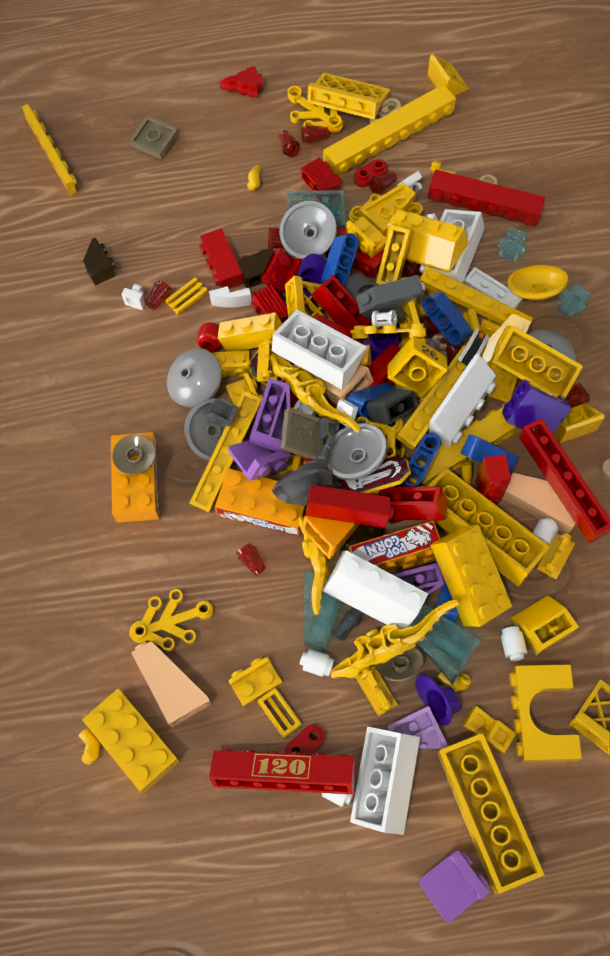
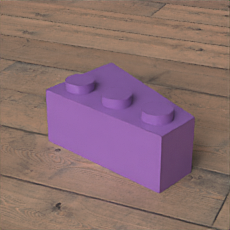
(270, 416)
(424, 578)

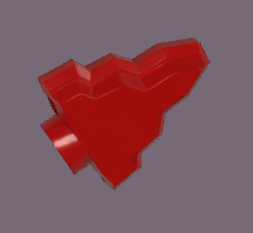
(244, 82)

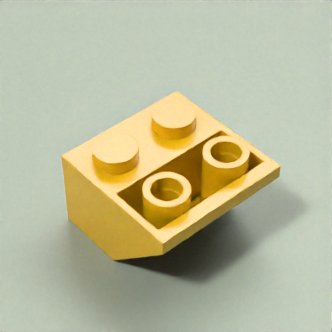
(545, 624)

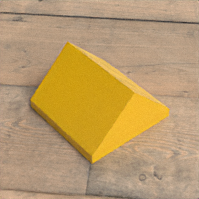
(444, 73)
(579, 422)

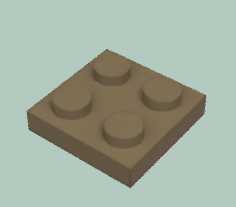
(153, 137)
(301, 434)

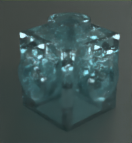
(512, 244)
(573, 299)

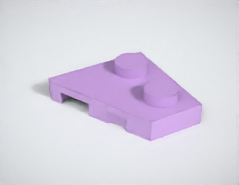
(421, 725)

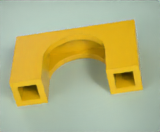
(534, 744)

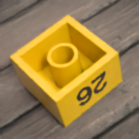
(417, 367)

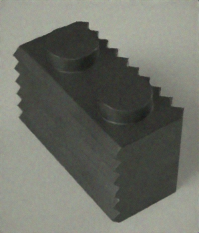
(391, 406)

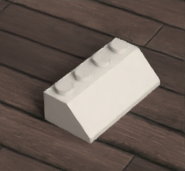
(474, 228)
(318, 348)
(462, 402)
(374, 591)
(385, 780)

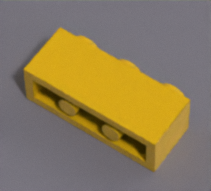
(394, 253)
(248, 331)

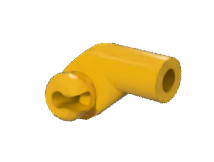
(466, 472)
(460, 684)
(92, 747)

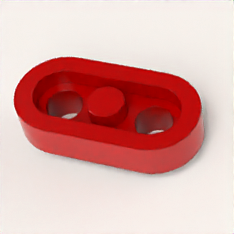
(371, 169)
(304, 743)

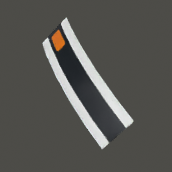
(474, 346)

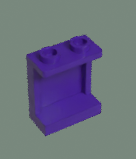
(532, 404)

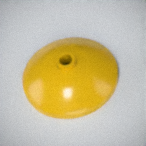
(537, 282)

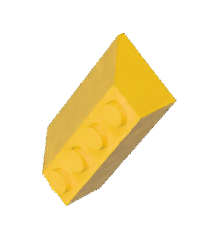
(432, 241)
(535, 362)

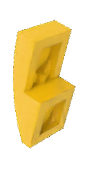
(494, 731)

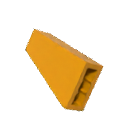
(327, 533)

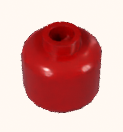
(208, 337)

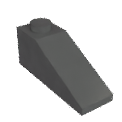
(389, 296)

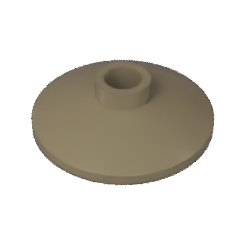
(129, 447)
(403, 666)

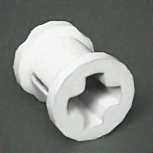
(384, 318)

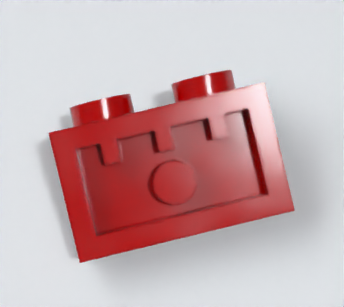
(281, 270)

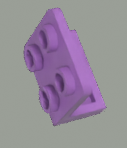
(258, 461)
(453, 885)

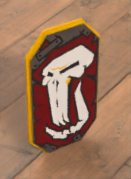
(388, 474)

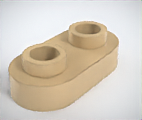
(387, 107)

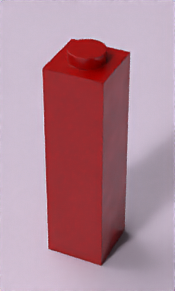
(349, 506)

